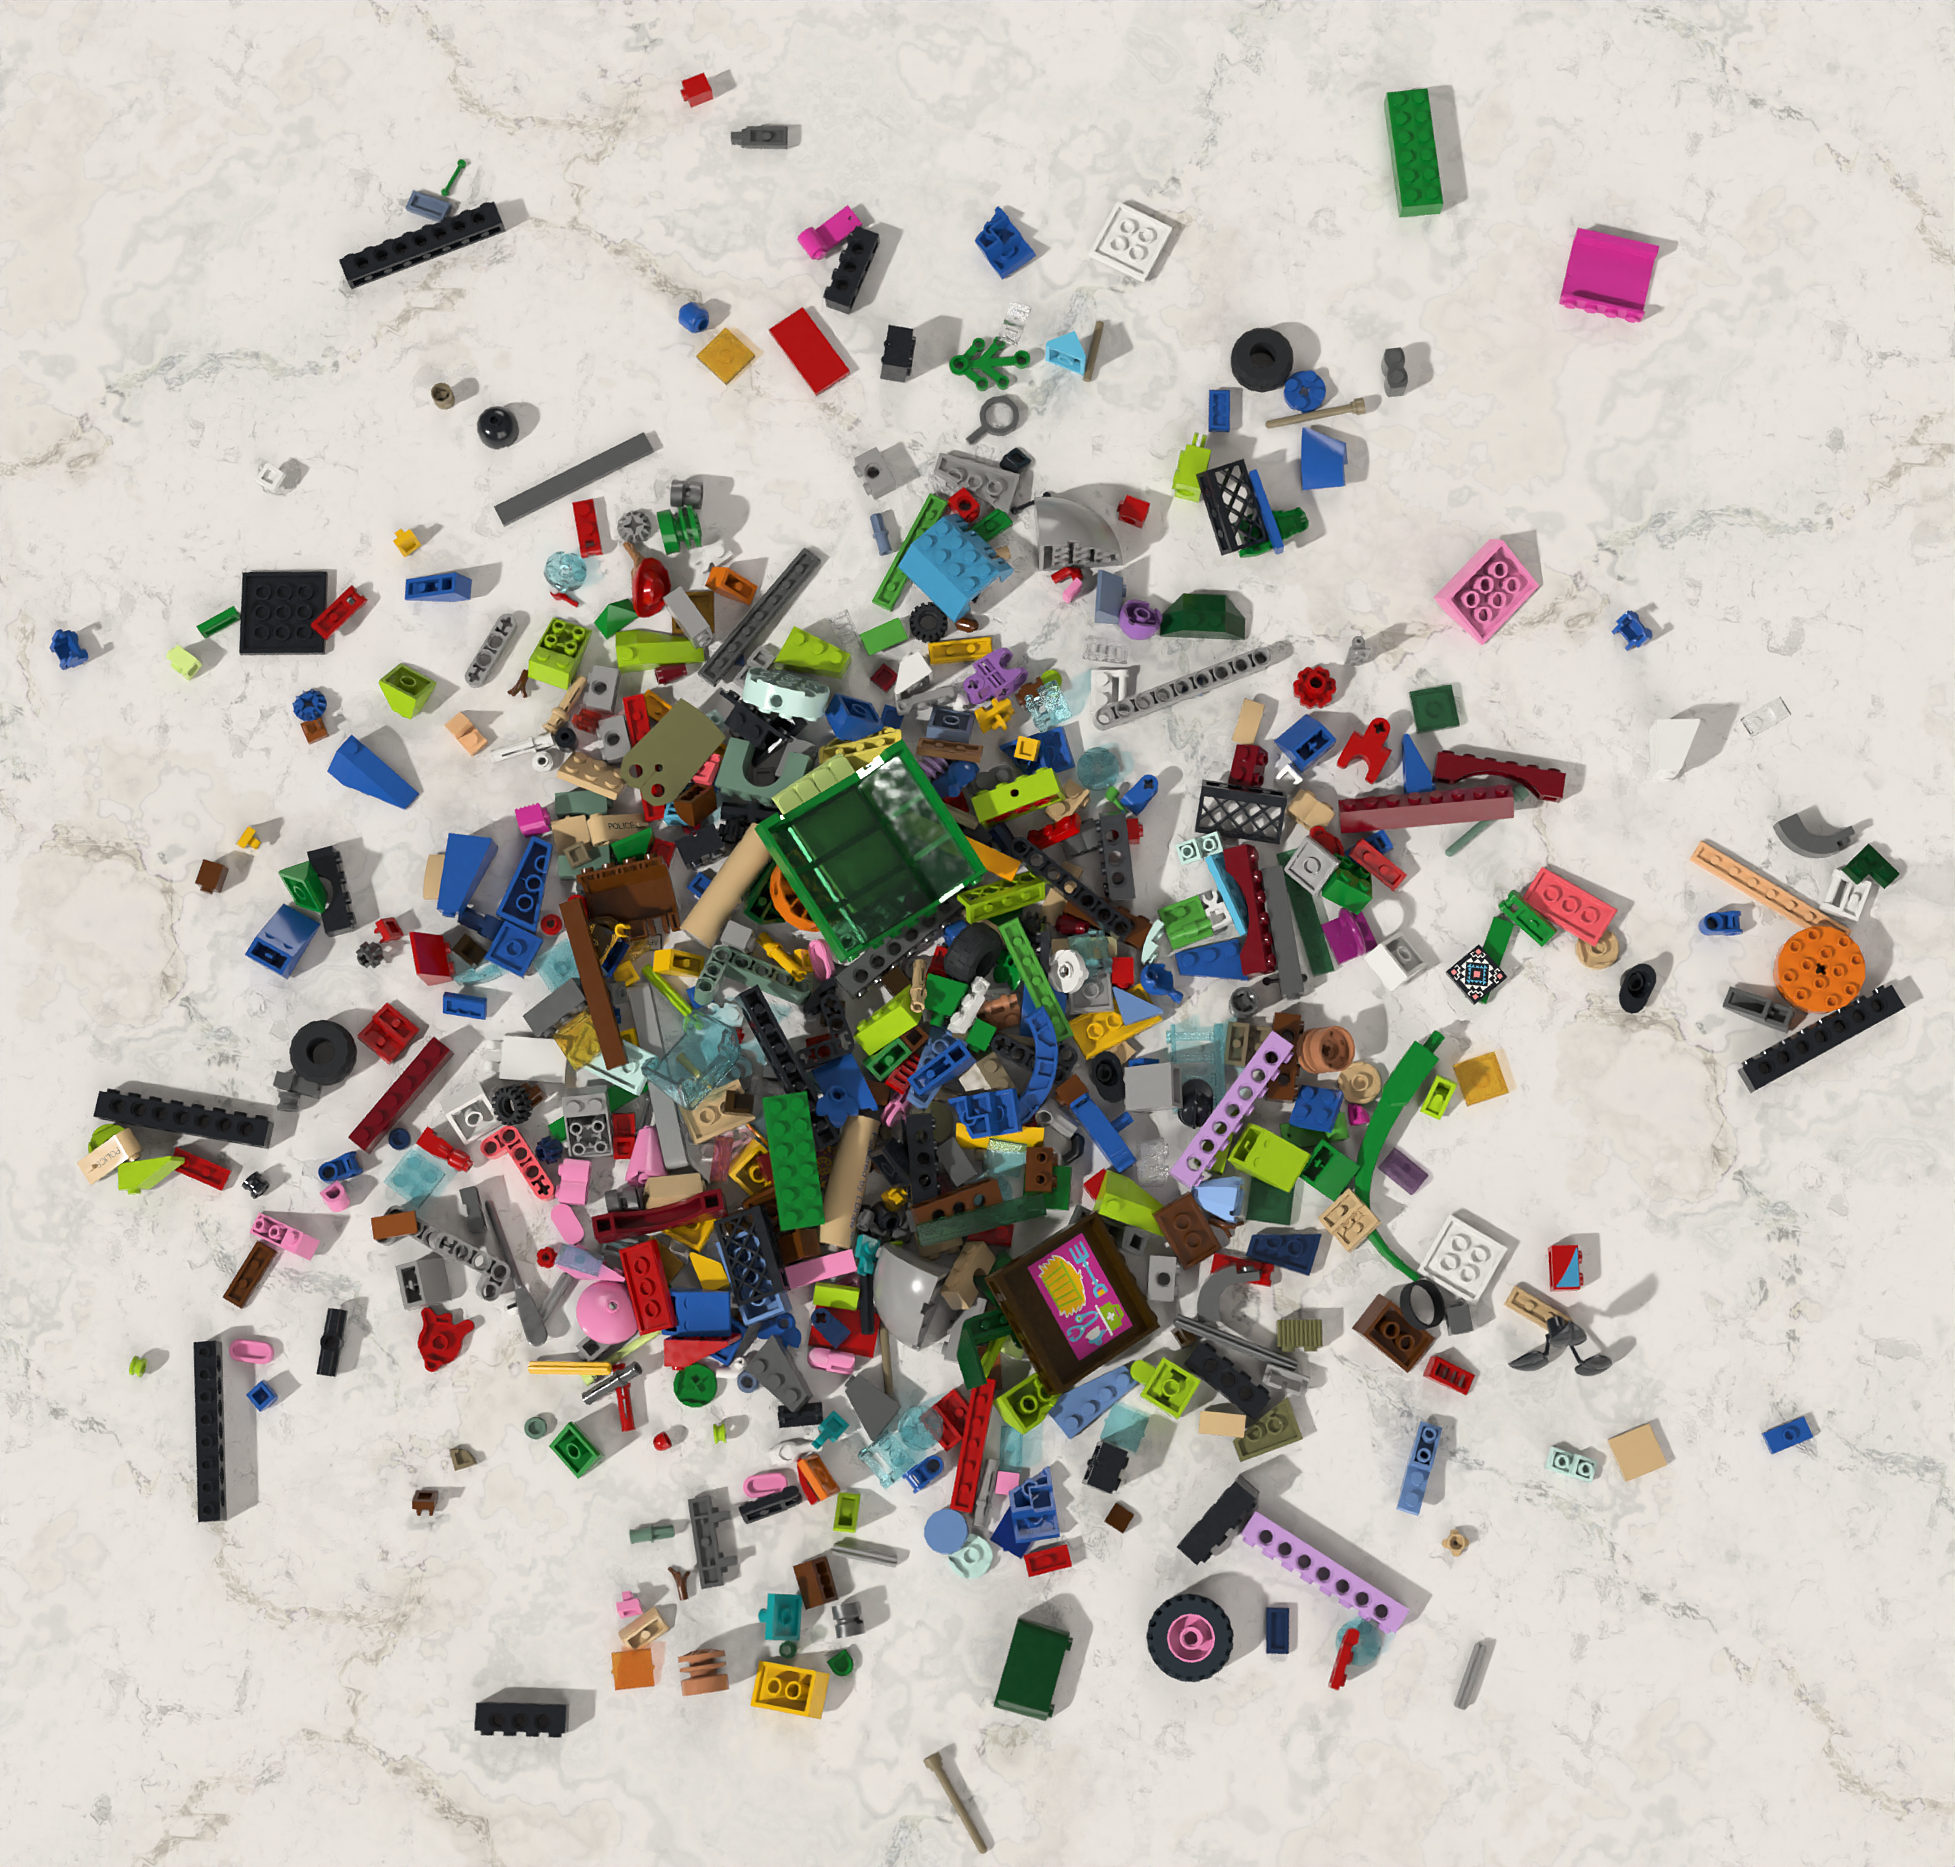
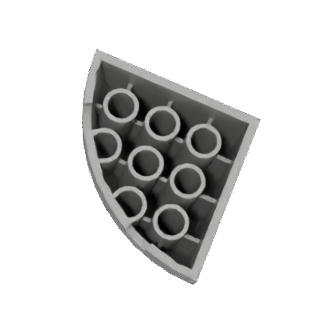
(1073, 536)
(907, 1292)

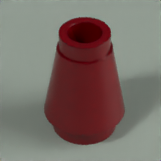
(669, 672)
(1071, 925)

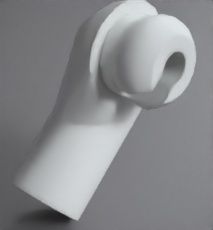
(732, 1370)

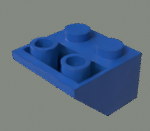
(1305, 742)

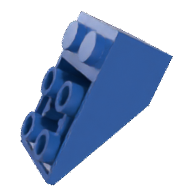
(283, 941)
(700, 1312)

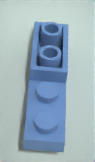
(1418, 1468)

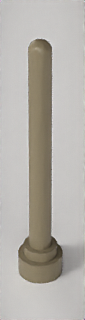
(1356, 407)
(935, 1764)

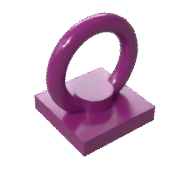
(1348, 936)

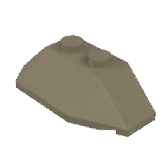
(985, 1074)

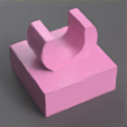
(629, 1605)

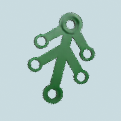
(986, 363)

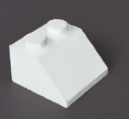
(912, 676)
(1395, 961)
(470, 1112)

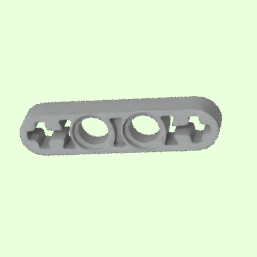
(488, 649)

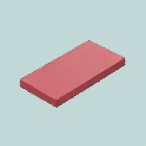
(1569, 906)

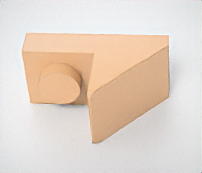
(466, 734)

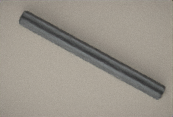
(1234, 1342)

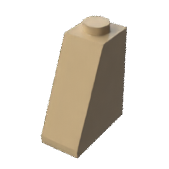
(671, 1189)

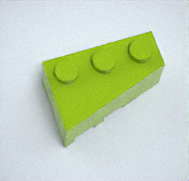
(812, 655)
(887, 1023)

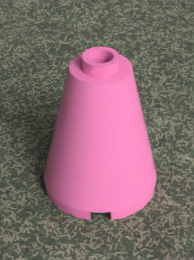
(646, 1158)

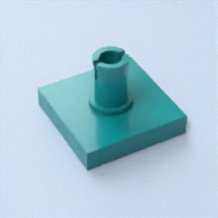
(782, 1617)

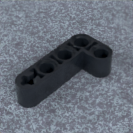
(1029, 1055)

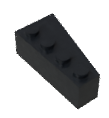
(1218, 1520)

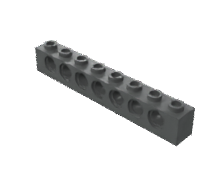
(864, 963)

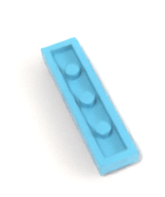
(1230, 892)

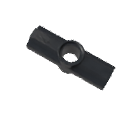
(747, 813)
(330, 1357)

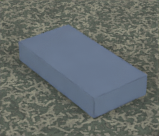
(428, 206)

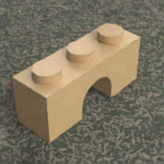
(959, 1287)

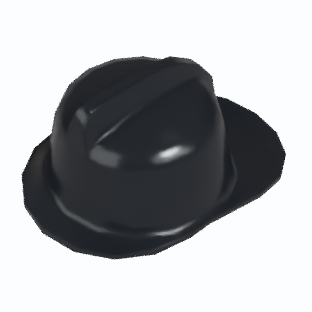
(1636, 987)
(1108, 1076)
(1197, 1103)

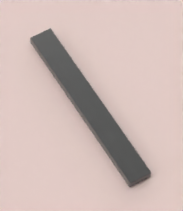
(573, 479)
(759, 617)

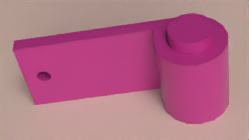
(820, 240)

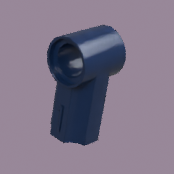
(1003, 838)
(483, 924)

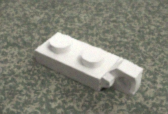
(969, 1006)

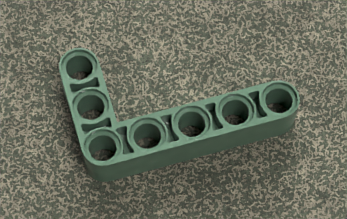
(749, 971)

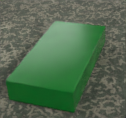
(219, 622)

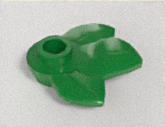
(1007, 971)

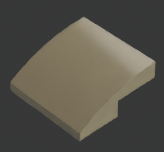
(1243, 1042)

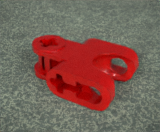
(1368, 748)

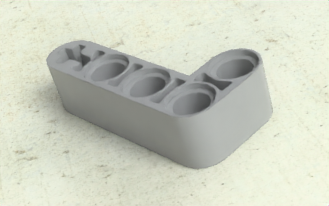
(423, 1235)
(468, 1259)

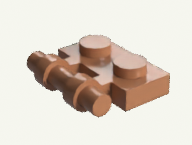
(1000, 1012)

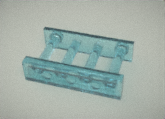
(1214, 1057)

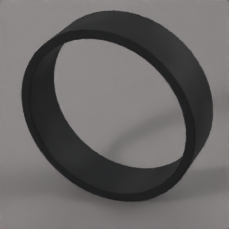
(1437, 1299)

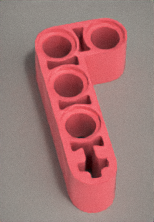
(523, 1165)

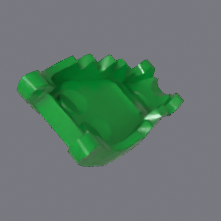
(1288, 524)

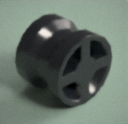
(255, 1185)

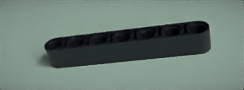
(1065, 879)

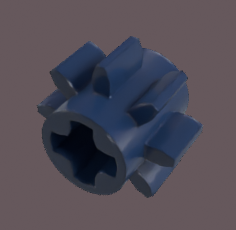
(549, 1150)

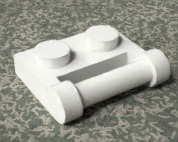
(1102, 688)
(1852, 898)

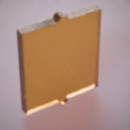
(633, 1669)

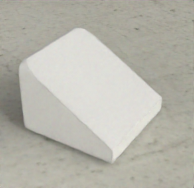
(1290, 778)
(680, 1251)

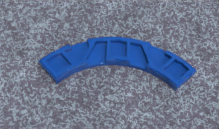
(1045, 1063)

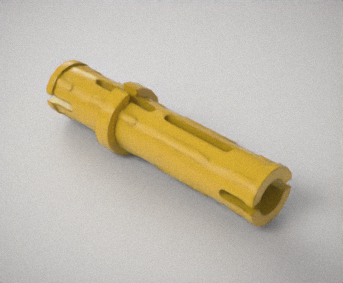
(776, 951)

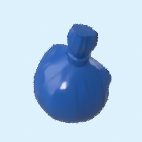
(959, 775)
(1159, 982)

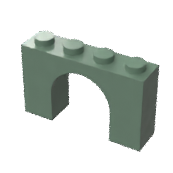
(734, 773)
(576, 804)

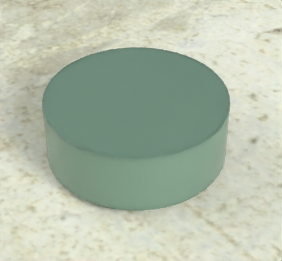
(535, 1428)

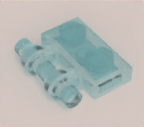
(1054, 704)
(1084, 946)

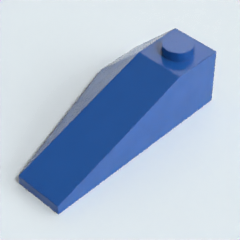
(363, 771)

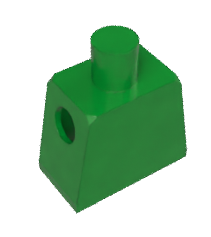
(943, 997)

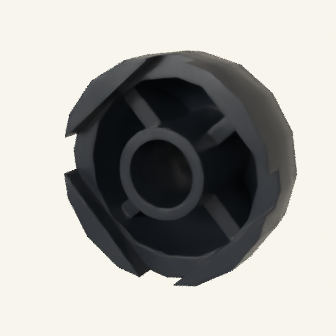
(497, 427)

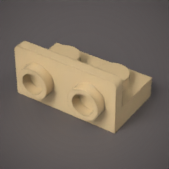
(1075, 799)

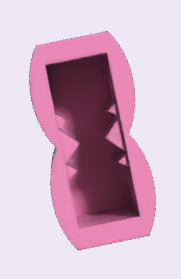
(574, 1182)

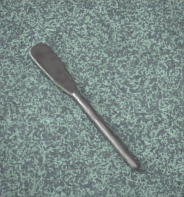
(529, 1314)

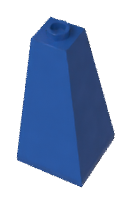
(463, 869)

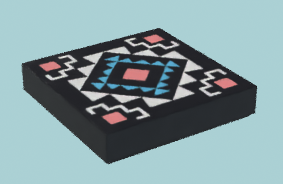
(1476, 974)

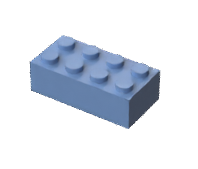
(762, 1309)

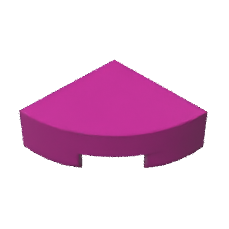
(1357, 1115)

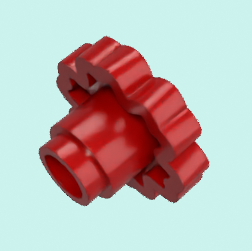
(1313, 696)

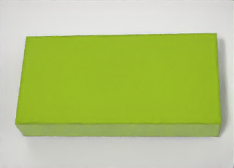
(836, 1296)

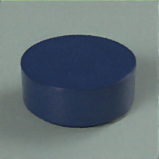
(399, 1139)

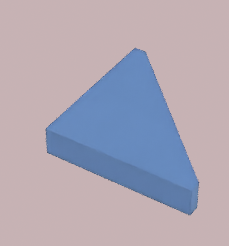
(1133, 1008)

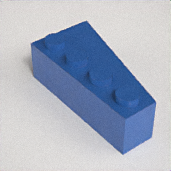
(526, 890)

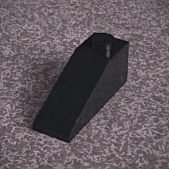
(773, 742)

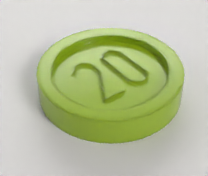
(1051, 675)

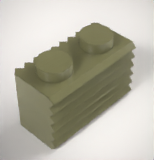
(1299, 1334)

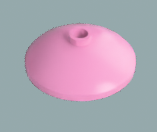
(601, 1321)

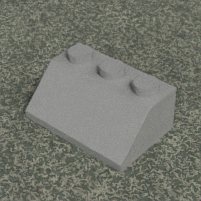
(950, 1348)

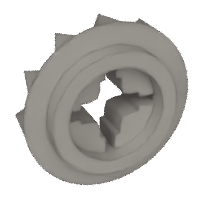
(641, 532)

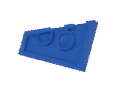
(1214, 961)

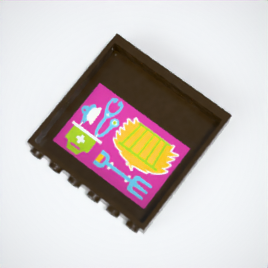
(1072, 1303)

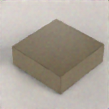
(577, 855)

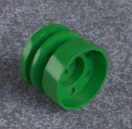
(679, 529)

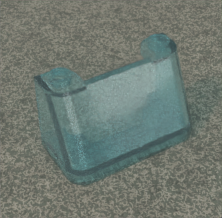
(695, 1061)

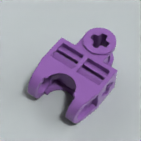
(994, 677)

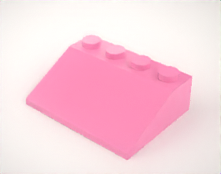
(1486, 590)

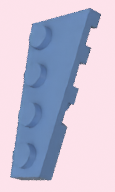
(938, 1041)
(1085, 1403)

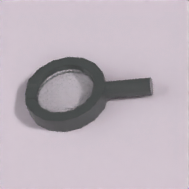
(998, 418)

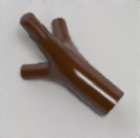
(520, 685)
(1224, 1225)
(681, 1583)

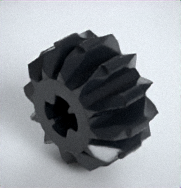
(1030, 920)

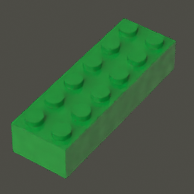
(1413, 153)
(793, 1161)

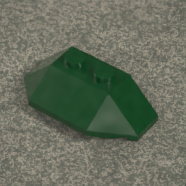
(1203, 617)
(759, 902)

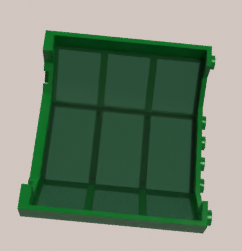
(872, 853)

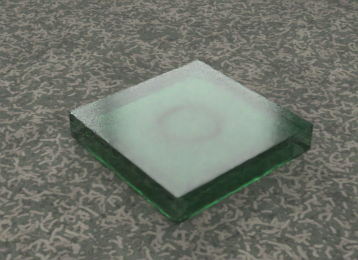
(1434, 709)
(1269, 1203)

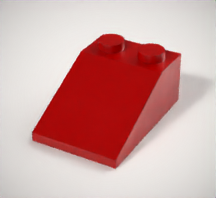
(432, 958)
(685, 1351)

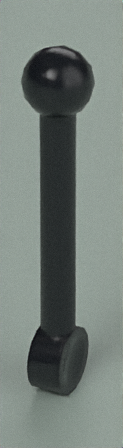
(1014, 510)
(1267, 981)

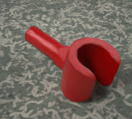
(562, 596)

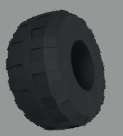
(1261, 341)
(973, 953)
(307, 1040)

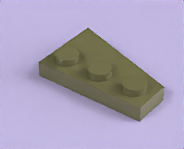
(1269, 1433)

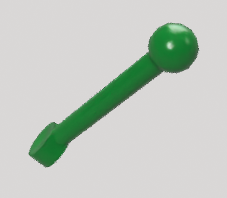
(461, 164)

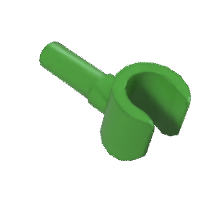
(1111, 795)

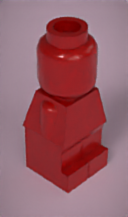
(441, 1149)

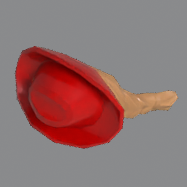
(649, 583)

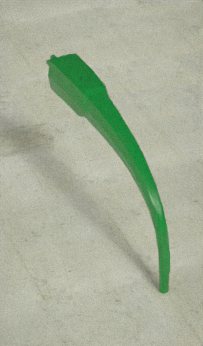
(1395, 1094)

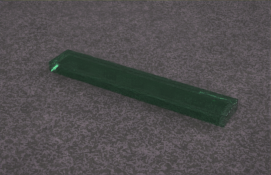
(1307, 921)
(980, 1219)

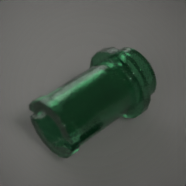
(793, 1649)

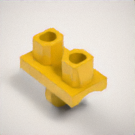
(994, 717)

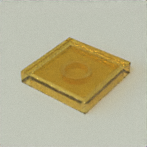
(725, 356)
(579, 1041)
(1480, 1079)

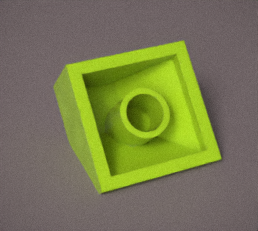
(406, 690)

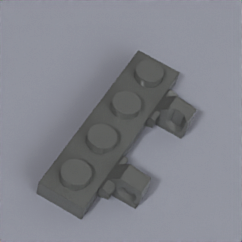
(709, 1560)

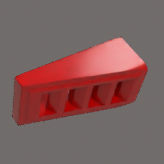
(910, 1062)
(1432, 1366)

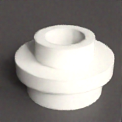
(545, 767)

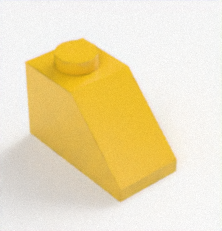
(678, 963)
(710, 1272)

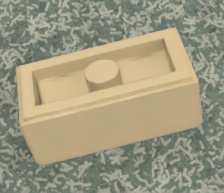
(643, 1630)

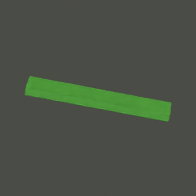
(895, 579)
(1034, 976)

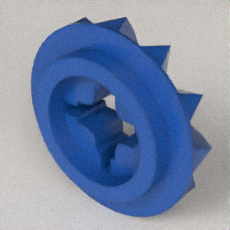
(310, 713)

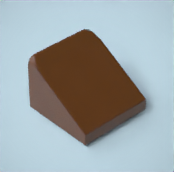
(1119, 1518)

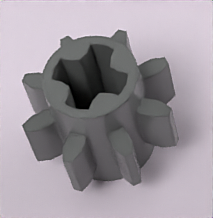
(369, 954)

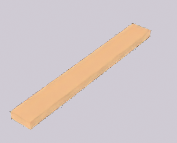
(1761, 889)

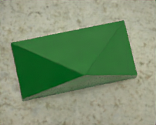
(615, 617)

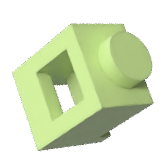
(183, 662)

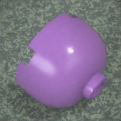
(1139, 620)

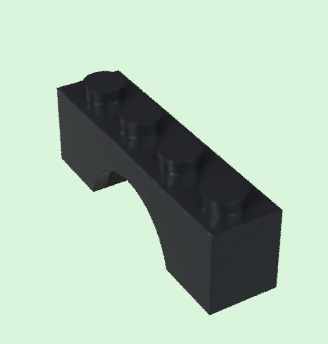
(337, 916)

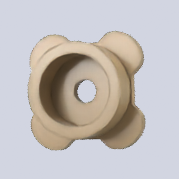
(1455, 1536)

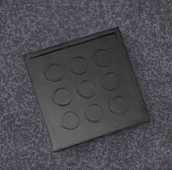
(280, 612)

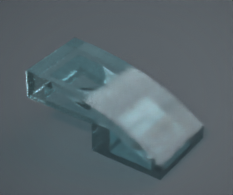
(471, 976)

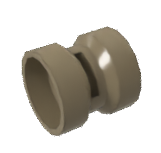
(441, 391)

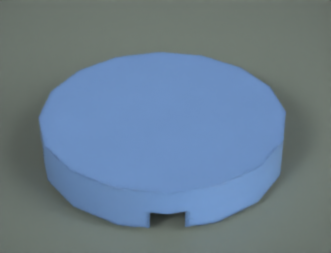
(946, 1531)

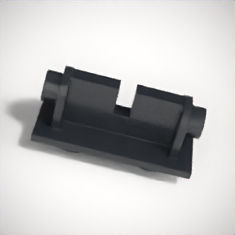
(810, 1415)

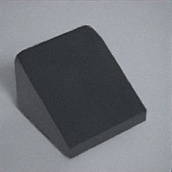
(1014, 461)

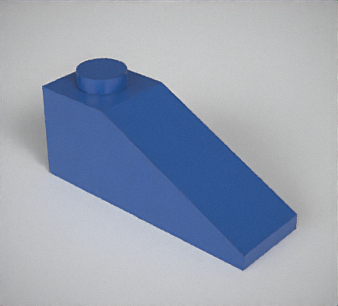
(439, 588)
(1415, 772)
(942, 1068)

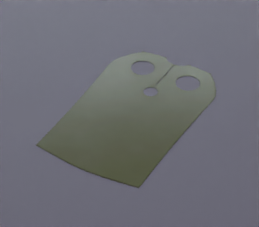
(678, 743)

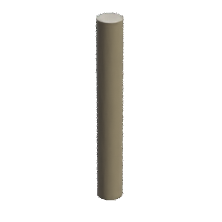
(1093, 351)
(886, 1360)

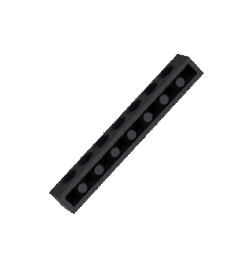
(418, 254)
(1889, 1004)
(783, 1060)
(107, 1110)
(210, 1431)

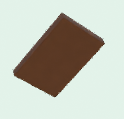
(1186, 1230)

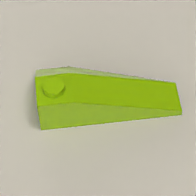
(647, 650)
(1127, 1202)
(1025, 1404)

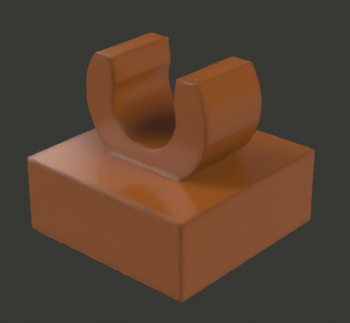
(314, 730)

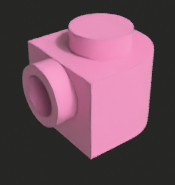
(335, 1197)

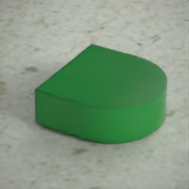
(841, 1664)

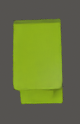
(1438, 1097)
(847, 1512)

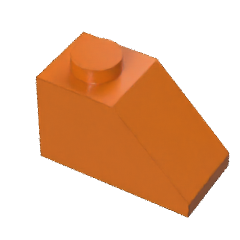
(731, 585)

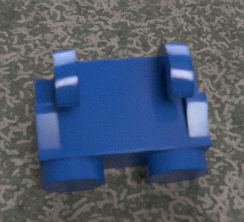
(1632, 630)
(67, 649)

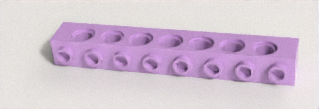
(1273, 1044)
(1395, 1611)

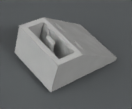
(587, 1121)

